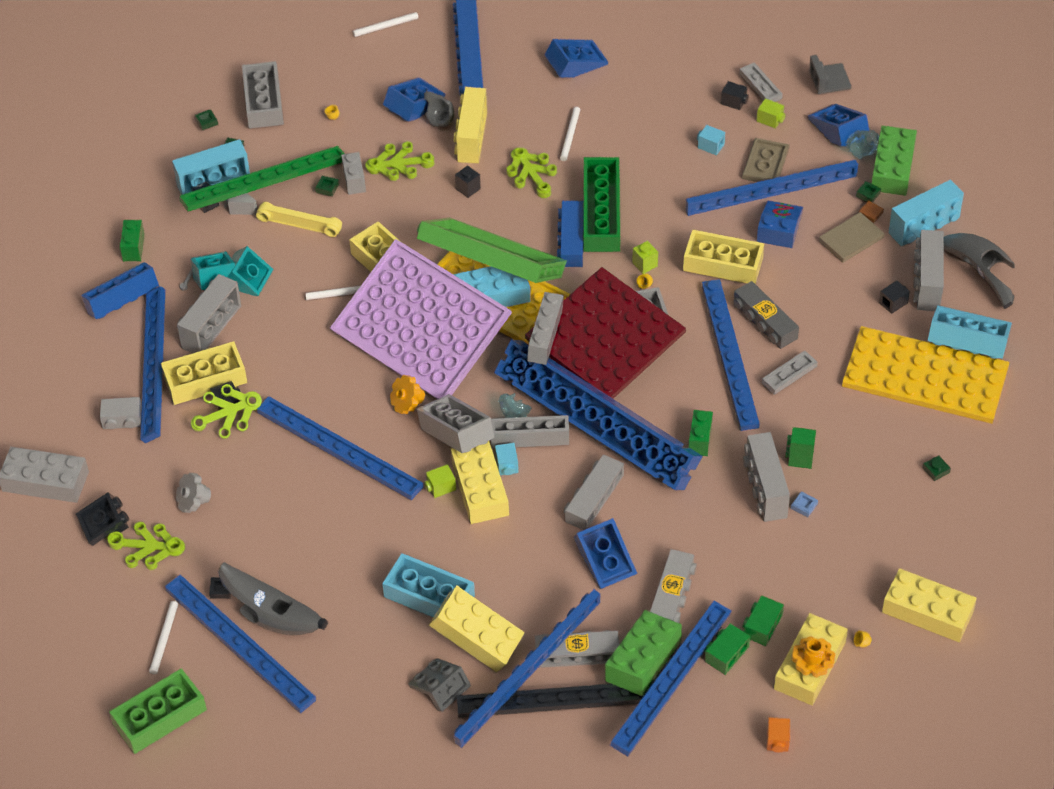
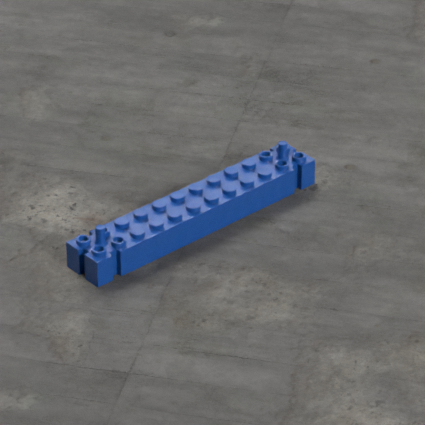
(600, 416)

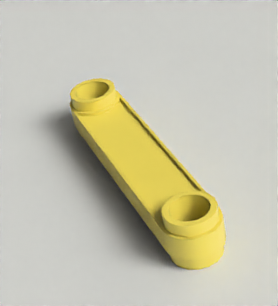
(329, 226)

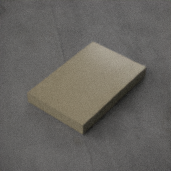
(765, 160)
(851, 237)

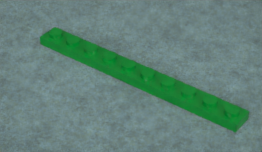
(261, 179)

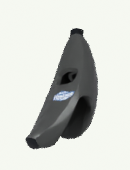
(982, 256)
(269, 606)

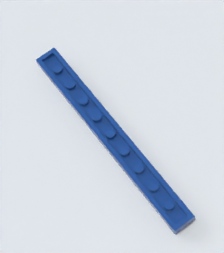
(771, 187)
(730, 355)
(152, 365)
(340, 448)
(241, 644)
(522, 672)
(670, 679)

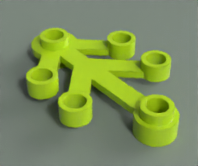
(521, 156)
(379, 164)
(229, 410)
(148, 545)

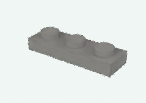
(760, 82)
(789, 372)

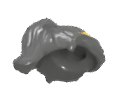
(439, 110)

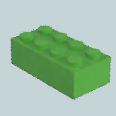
(894, 159)
(643, 652)
(158, 711)

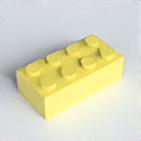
(470, 125)
(371, 245)
(723, 257)
(198, 372)
(480, 483)
(929, 605)
(476, 629)
(802, 686)

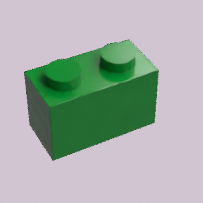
(132, 240)
(701, 431)
(801, 447)
(763, 620)
(727, 648)

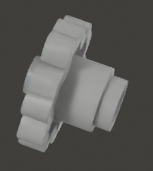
(191, 493)

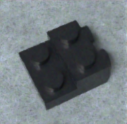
(103, 518)

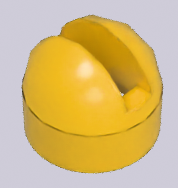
(332, 112)
(642, 279)
(862, 639)

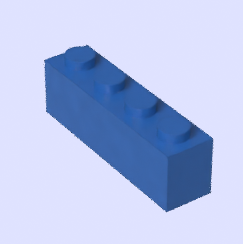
(571, 233)
(120, 290)

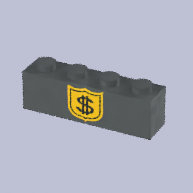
(766, 315)

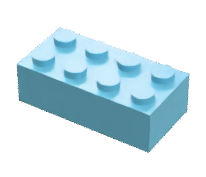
(211, 165)
(926, 212)
(498, 285)
(969, 332)
(421, 585)

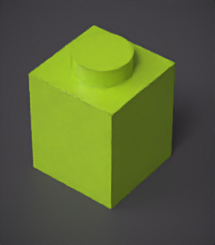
(770, 113)
(645, 257)
(440, 481)

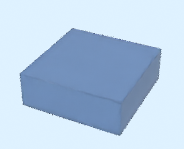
(804, 504)

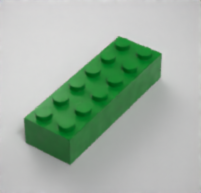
(601, 204)

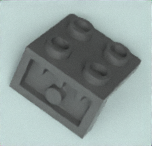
(828, 77)
(442, 682)

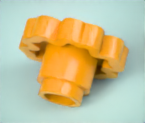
(406, 394)
(813, 656)

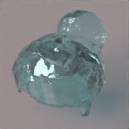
(865, 145)
(511, 408)

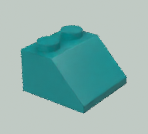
(209, 266)
(249, 271)

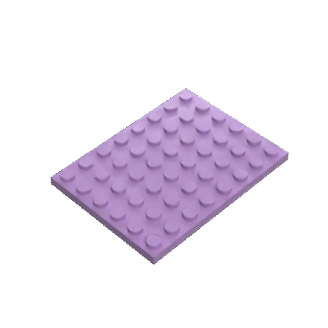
(420, 320)

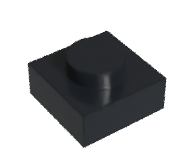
(217, 590)

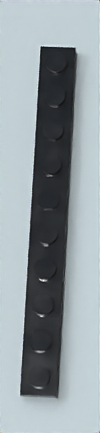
(554, 699)

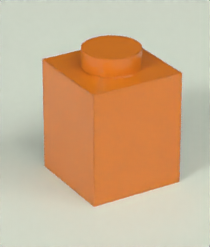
(778, 734)

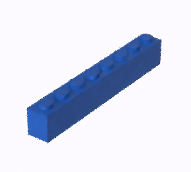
(468, 45)

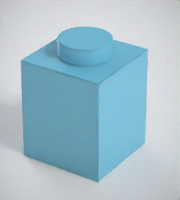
(711, 140)
(506, 459)

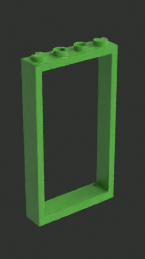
(491, 249)

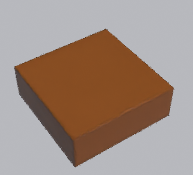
(871, 211)

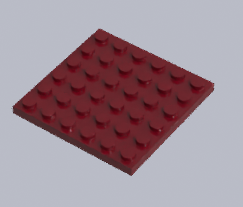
(610, 333)

